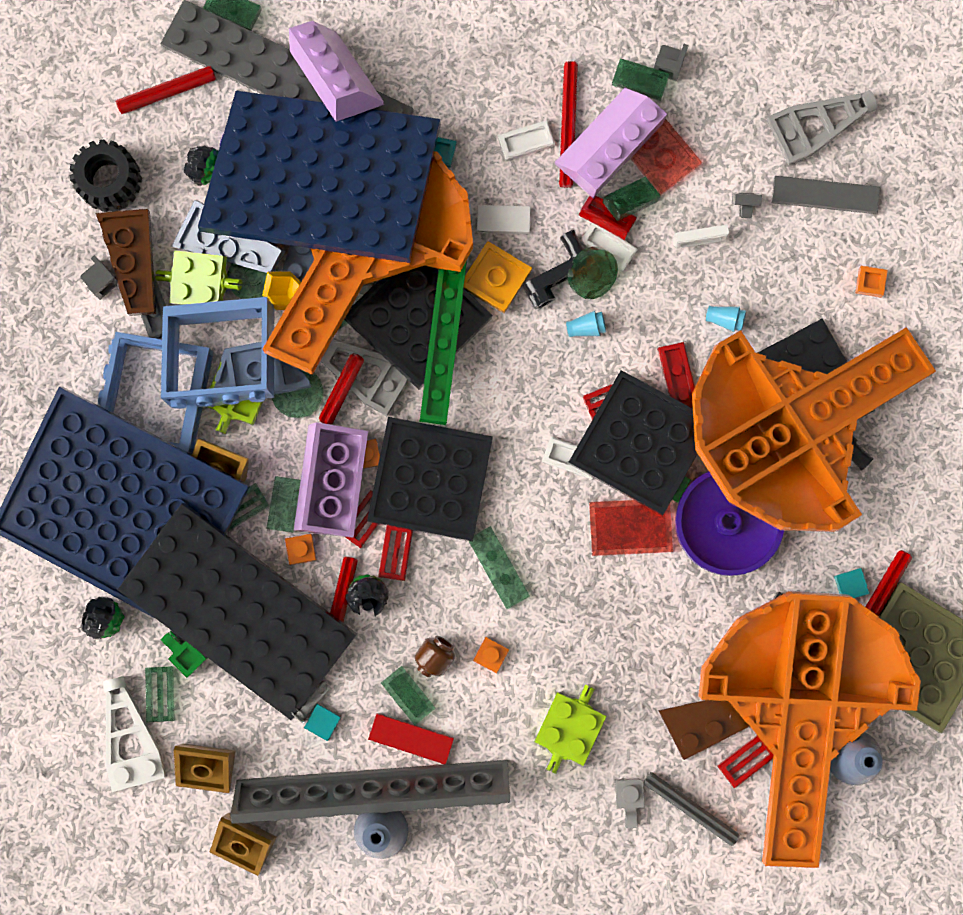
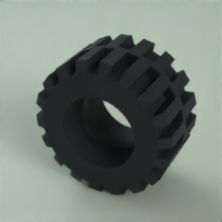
(96, 157)

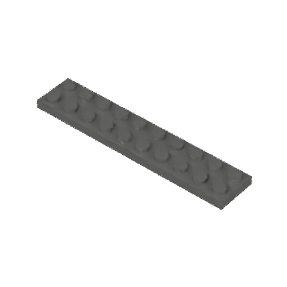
(245, 56)
(371, 791)

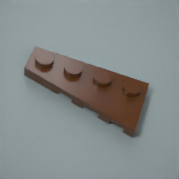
(131, 256)
(701, 725)

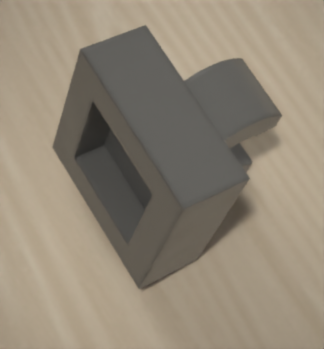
(746, 201)

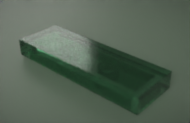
(498, 568)

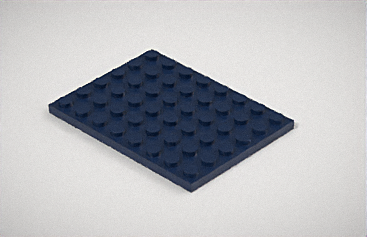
(319, 182)
(104, 490)

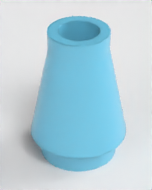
(727, 317)
(587, 325)

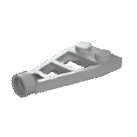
(791, 137)
(385, 389)

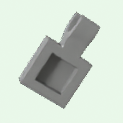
(630, 796)

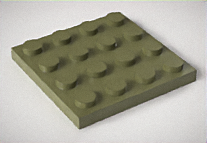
(935, 652)

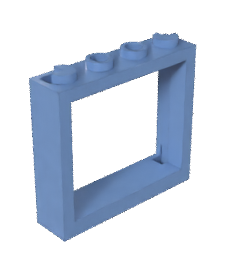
(208, 313)
(113, 372)

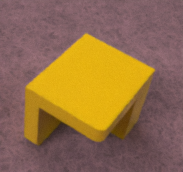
(280, 288)

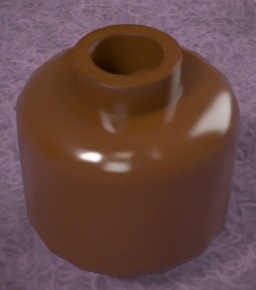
(434, 656)

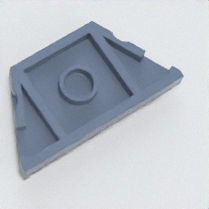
(243, 367)

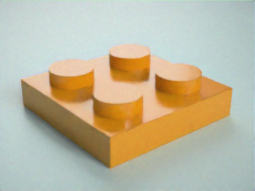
(496, 277)

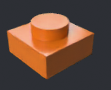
(871, 281)
(371, 454)
(300, 549)
(491, 655)

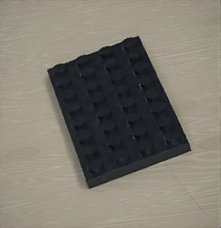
(237, 611)

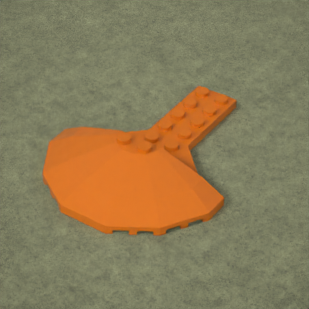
(336, 278)
(786, 434)
(807, 682)

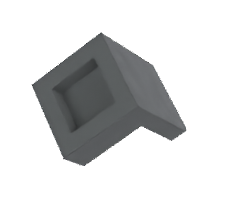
(670, 60)
(99, 279)

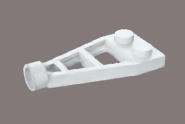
(137, 770)

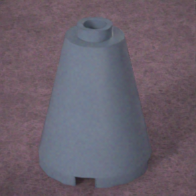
(858, 761)
(390, 826)

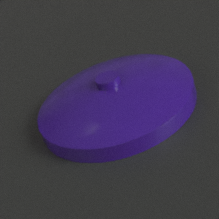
(720, 533)

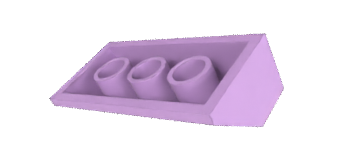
(332, 70)
(611, 140)
(330, 480)

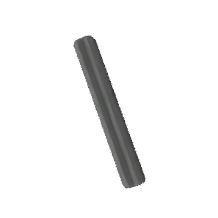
(691, 809)

